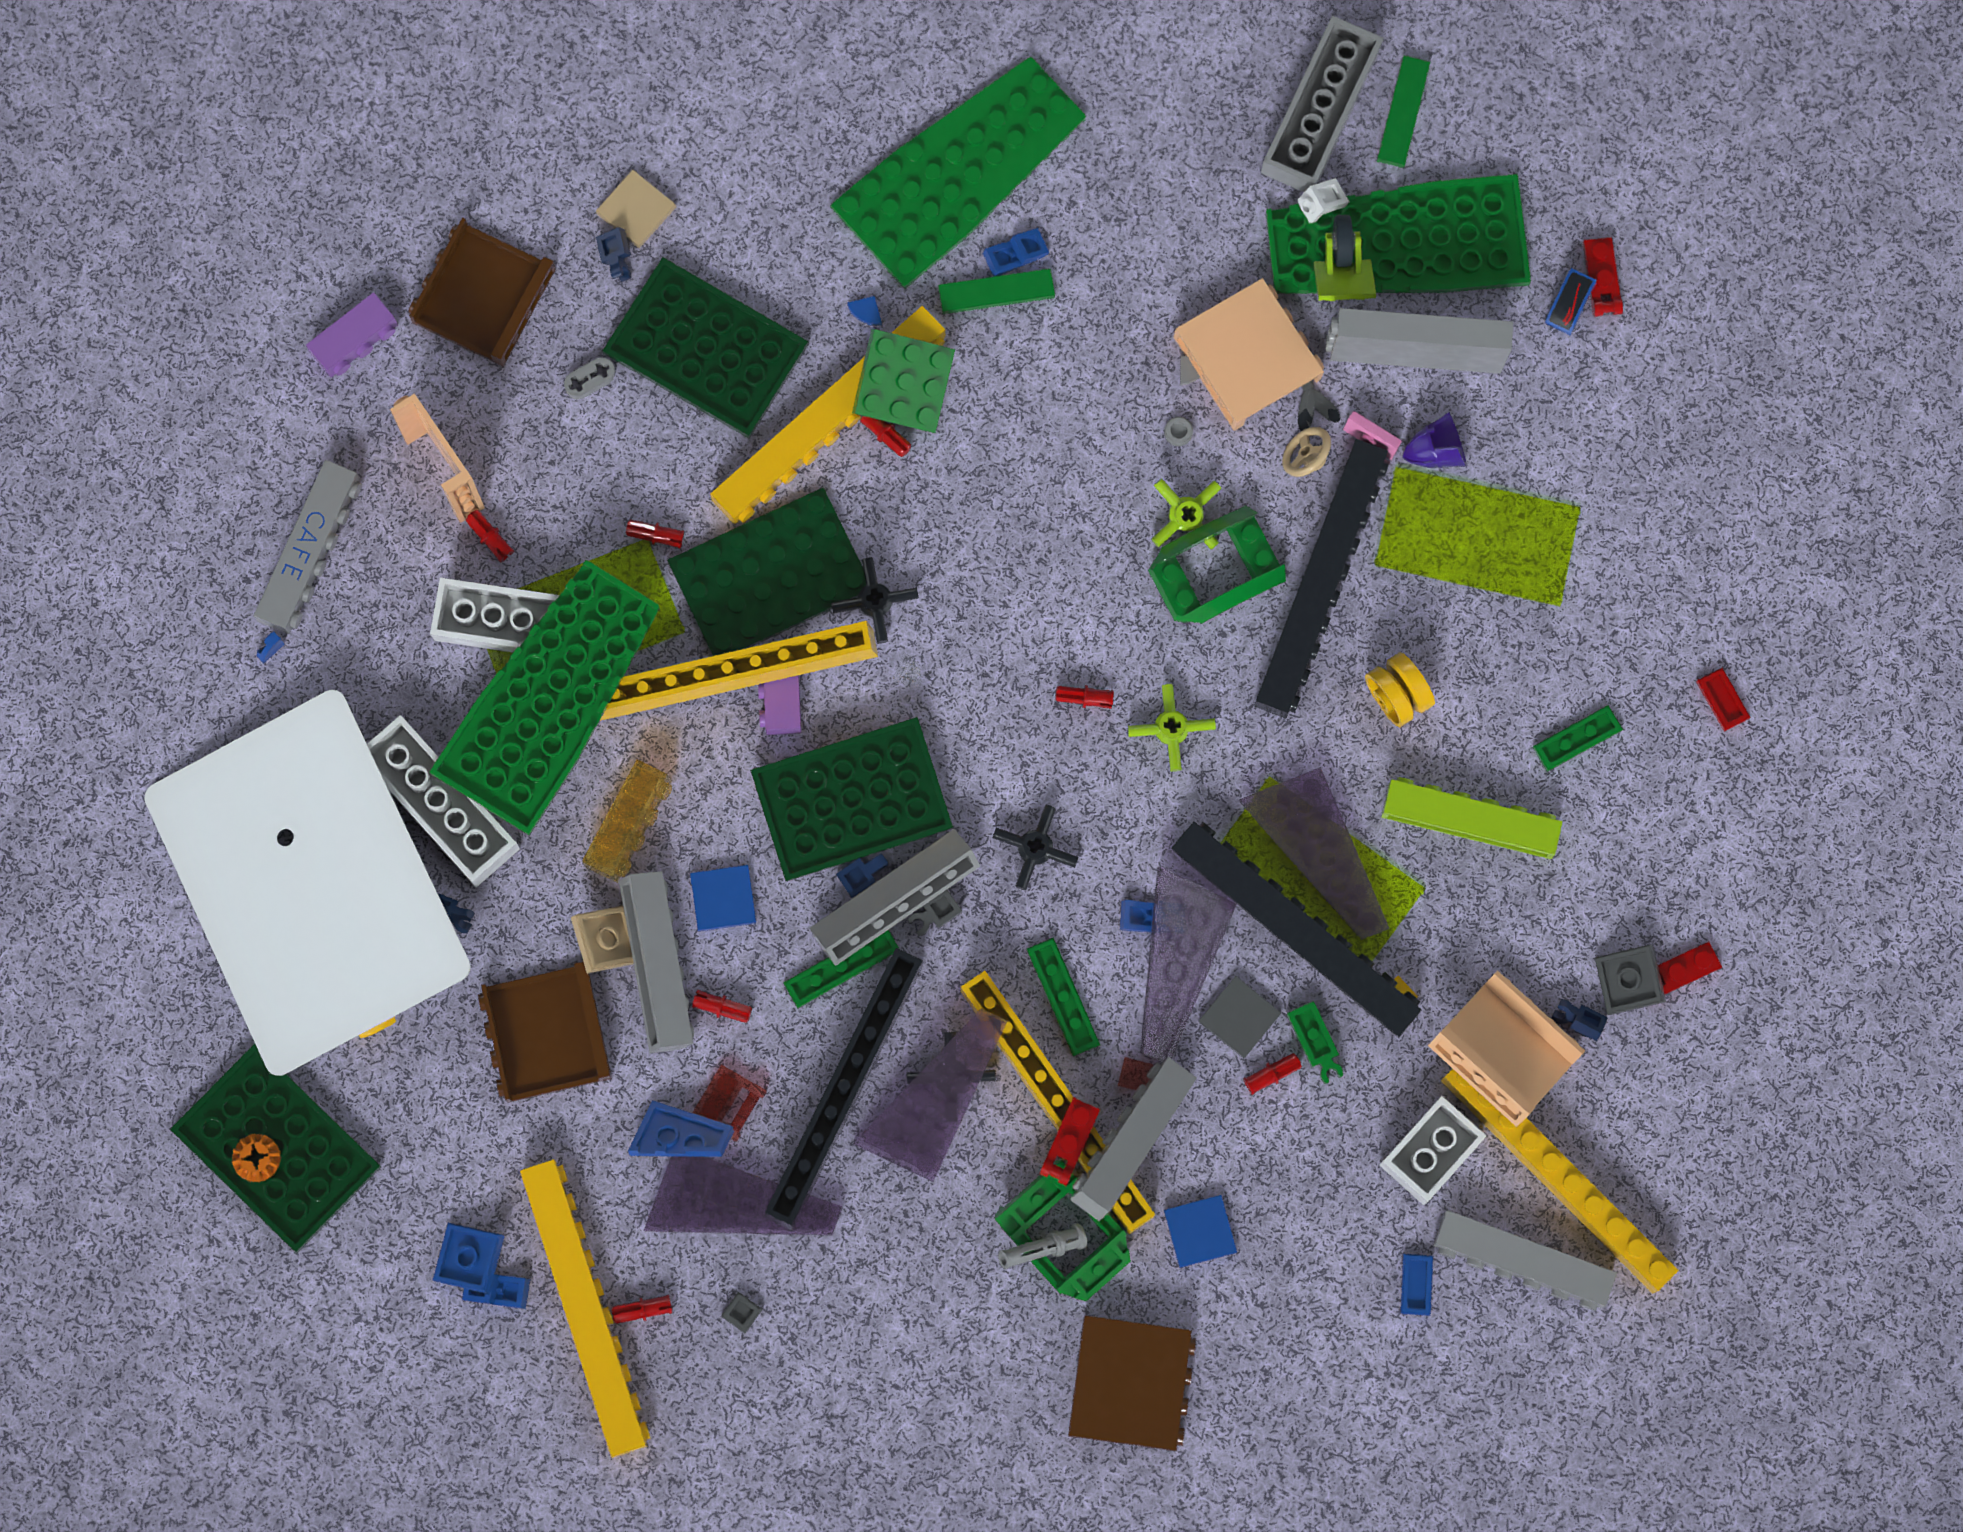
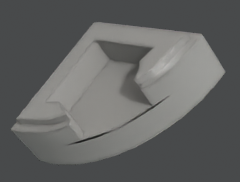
(1187, 371)

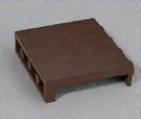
(481, 293)
(545, 1033)
(1131, 1383)

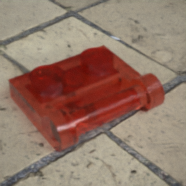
(722, 1094)

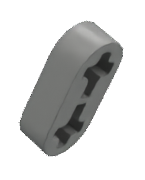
(592, 384)

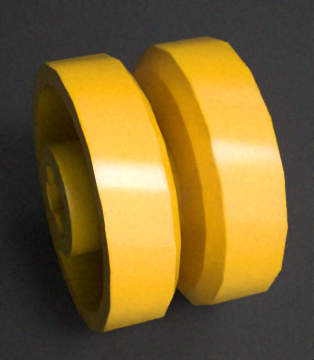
(1400, 689)

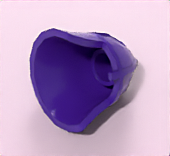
(1436, 445)

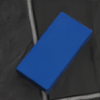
(1416, 1284)

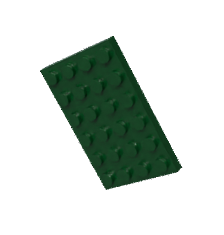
(705, 347)
(769, 574)
(851, 799)
(318, 1159)

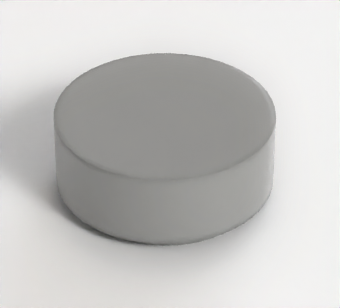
(1178, 431)

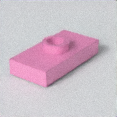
(1371, 433)

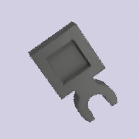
(937, 911)

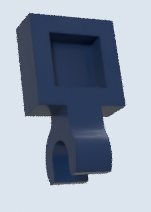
(612, 250)
(859, 876)
(456, 914)
(1583, 1019)

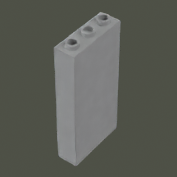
(1419, 340)

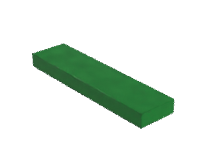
(1403, 111)
(996, 291)
(826, 976)
(1063, 997)

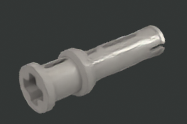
(1053, 1243)

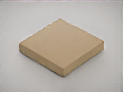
(636, 208)
(603, 939)

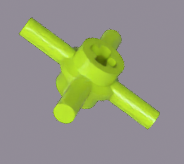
(1175, 512)
(1164, 735)

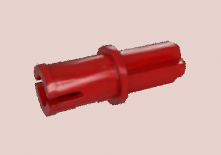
(886, 433)
(655, 533)
(489, 535)
(1085, 696)
(721, 1006)
(1272, 1073)
(642, 1309)

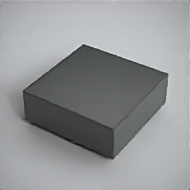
(741, 1312)

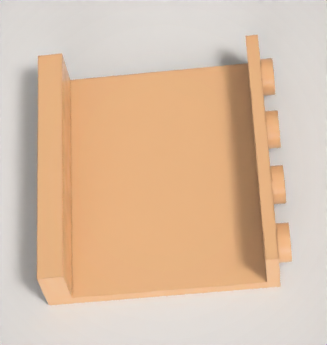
(1248, 352)
(415, 422)
(1506, 1048)

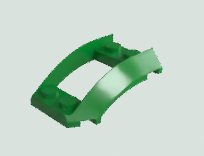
(1252, 549)
(1090, 1273)

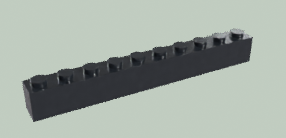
(1321, 578)
(1296, 929)
(843, 1089)

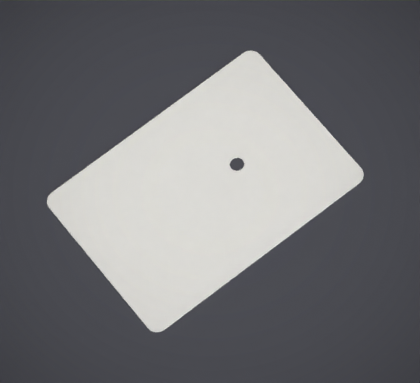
(316, 930)

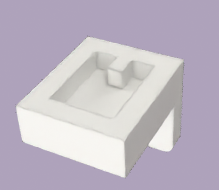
(1322, 199)

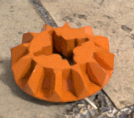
(267, 1165)

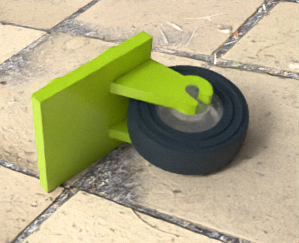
(1343, 278)

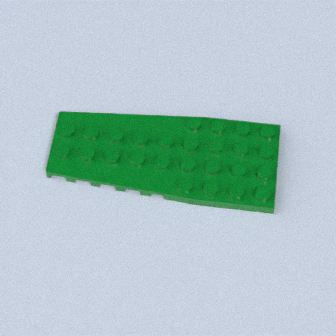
(957, 171)
(1417, 238)
(547, 699)

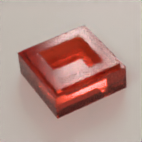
(1133, 1073)

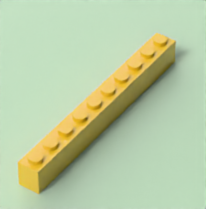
(807, 433)
(743, 668)
(1048, 1087)
(1570, 1188)
(584, 1308)

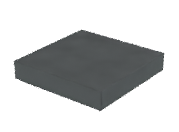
(1630, 979)
(1239, 1017)

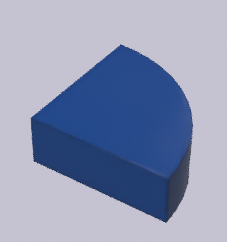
(865, 311)
(273, 644)

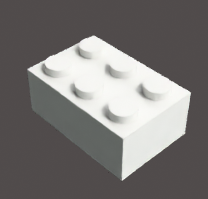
(1432, 1150)

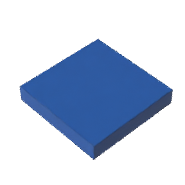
(723, 898)
(1200, 1231)
(468, 1258)

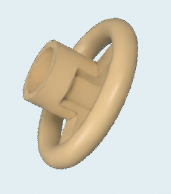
(1310, 456)

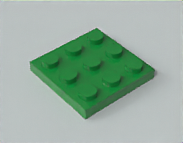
(903, 381)

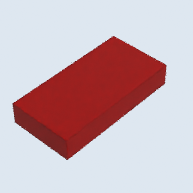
(1723, 699)

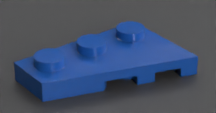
(679, 1133)

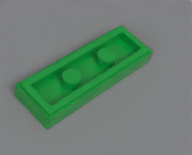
(1577, 738)

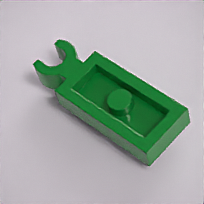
(1315, 1039)

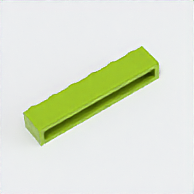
(1471, 818)

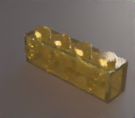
(627, 821)

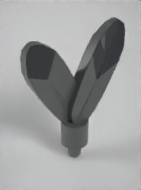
(1314, 399)

